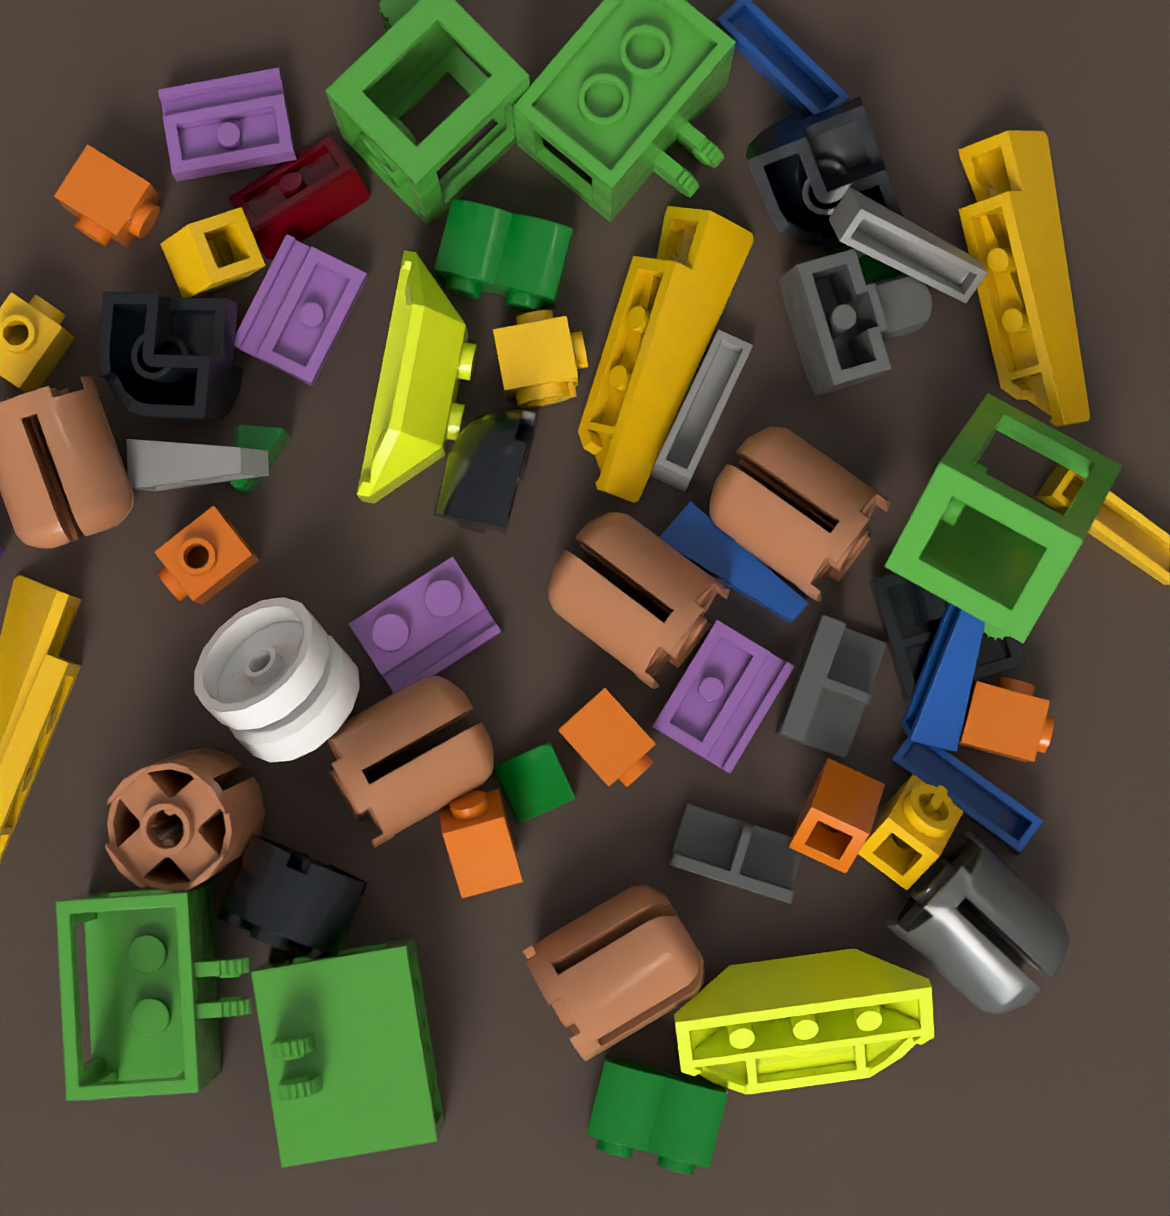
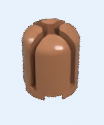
(60, 466)
(828, 513)
(617, 620)
(426, 781)
(190, 792)
(617, 968)

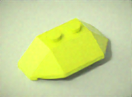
(417, 384)
(803, 1021)

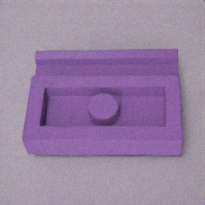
(227, 124)
(300, 310)
(425, 626)
(723, 696)

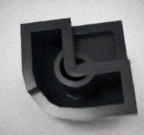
(811, 164)
(170, 354)
(486, 470)

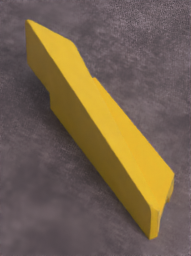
(1027, 282)
(658, 343)
(32, 688)

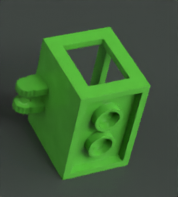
(400, 73)
(626, 98)
(990, 543)
(147, 992)
(348, 1052)

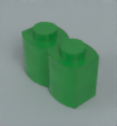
(503, 255)
(656, 1114)

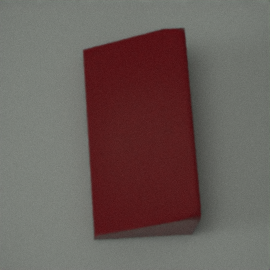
(301, 196)

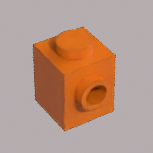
(108, 199)
(204, 557)
(1007, 720)
(609, 740)
(837, 815)
(480, 843)

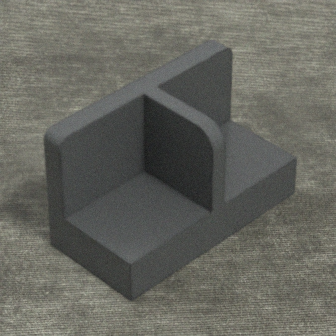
(831, 687)
(735, 853)

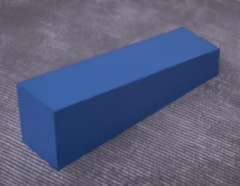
(780, 60)
(728, 562)
(945, 682)
(972, 793)

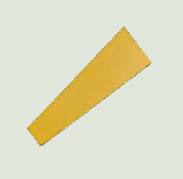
(1115, 524)

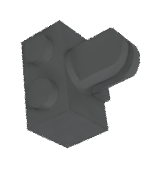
(845, 321)

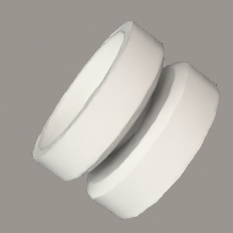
(276, 680)

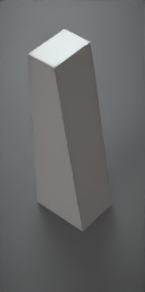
(905, 246)
(701, 410)
(181, 465)

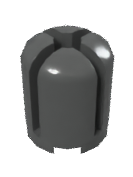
(960, 950)

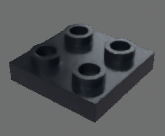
(910, 624)

